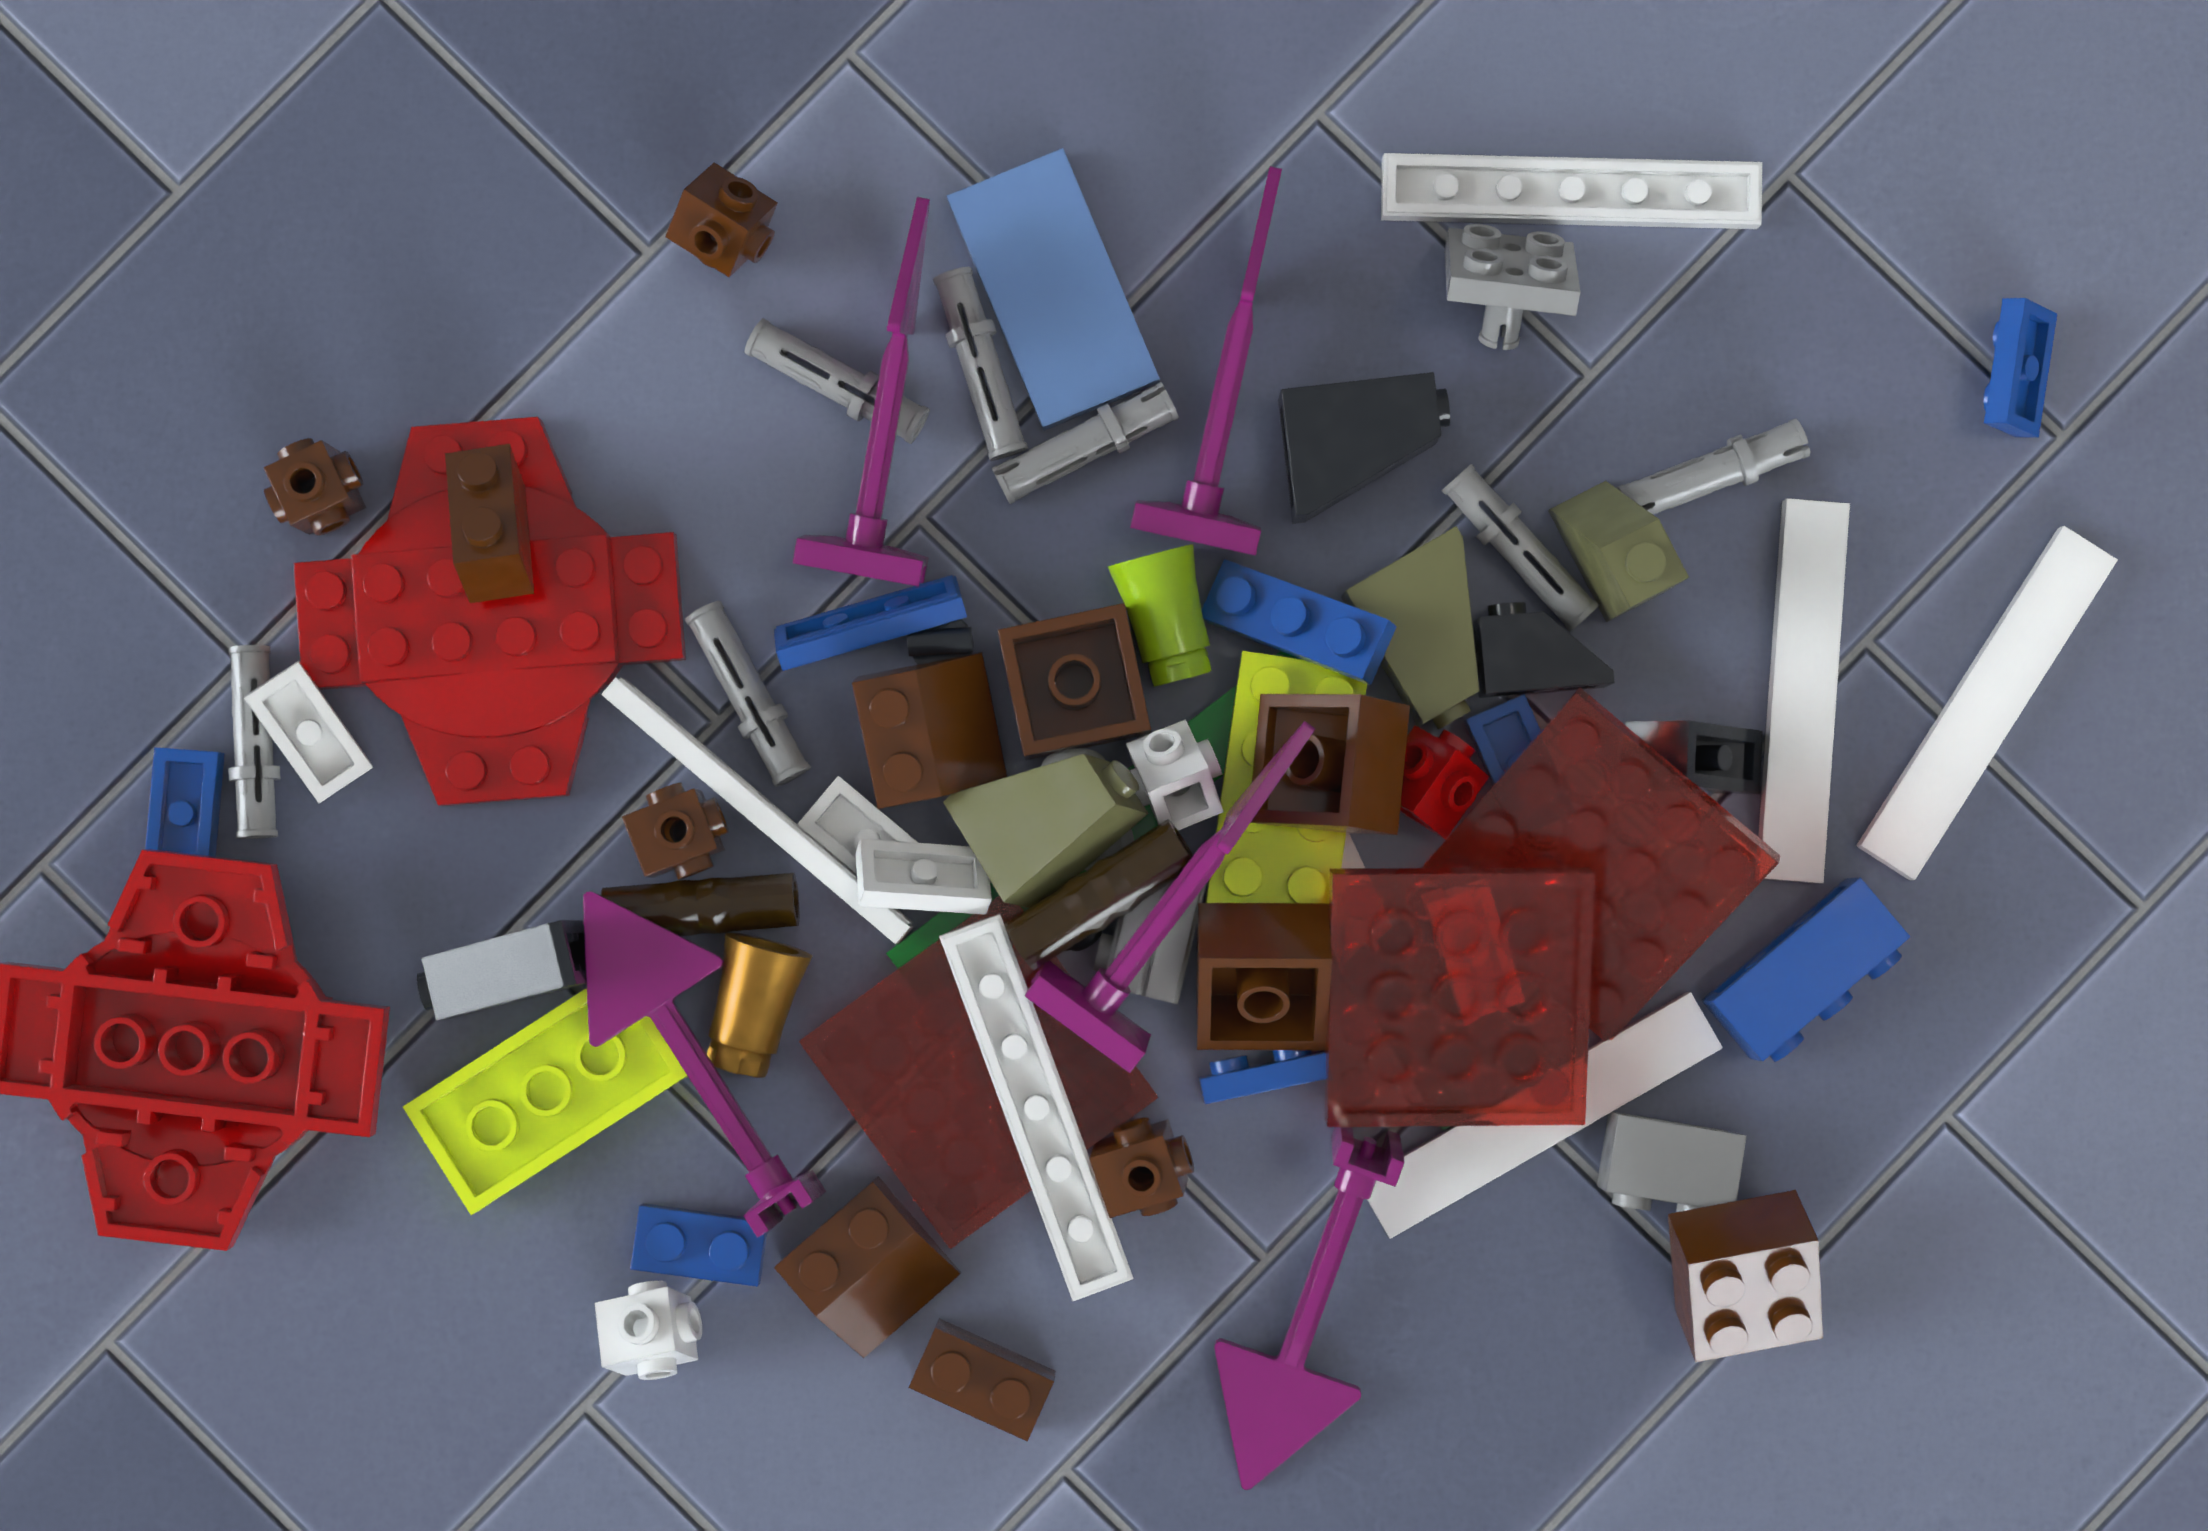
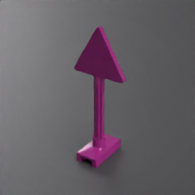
(1199, 514)
(863, 548)
(638, 973)
(1094, 1008)
(1276, 1400)

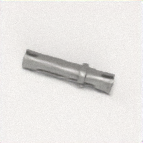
(959, 293)
(772, 346)
(1094, 438)
(1735, 463)
(1573, 602)
(253, 747)
(781, 759)

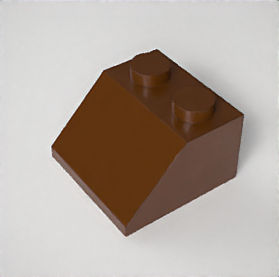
(929, 729)
(1346, 771)
(867, 1268)

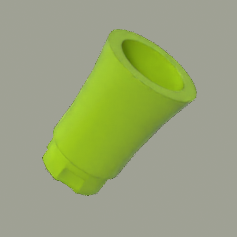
(1165, 613)

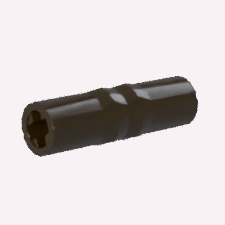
(1099, 895)
(714, 903)

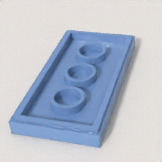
(1053, 289)

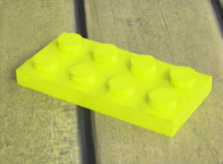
(1273, 860)
(538, 1099)

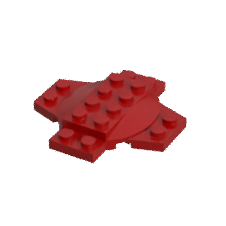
(497, 684)
(189, 1052)

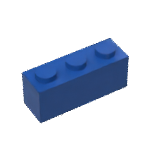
(1807, 971)

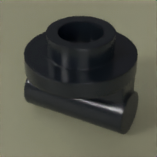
(941, 642)

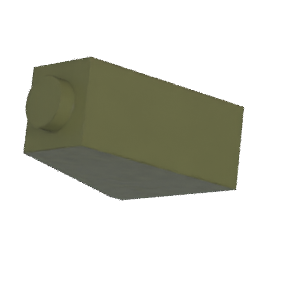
(1617, 548)
(1433, 644)
(1046, 823)

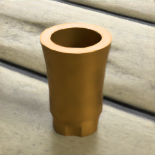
(753, 1002)

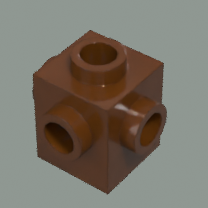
(723, 220)
(331, 499)
(653, 827)
(1141, 1167)

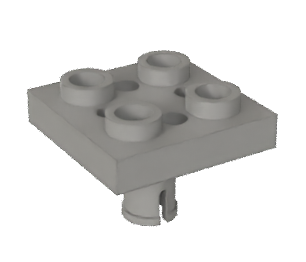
(1510, 277)

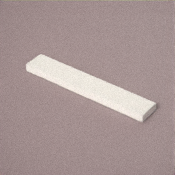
(1571, 191)
(1803, 686)
(1986, 703)
(751, 804)
(1036, 1107)
(1475, 1155)

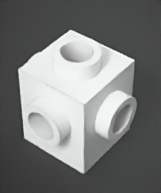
(1176, 775)
(648, 1331)

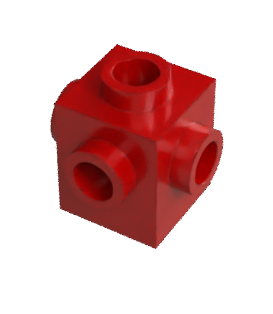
(1438, 780)

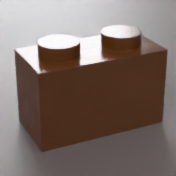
(489, 523)
(983, 1379)

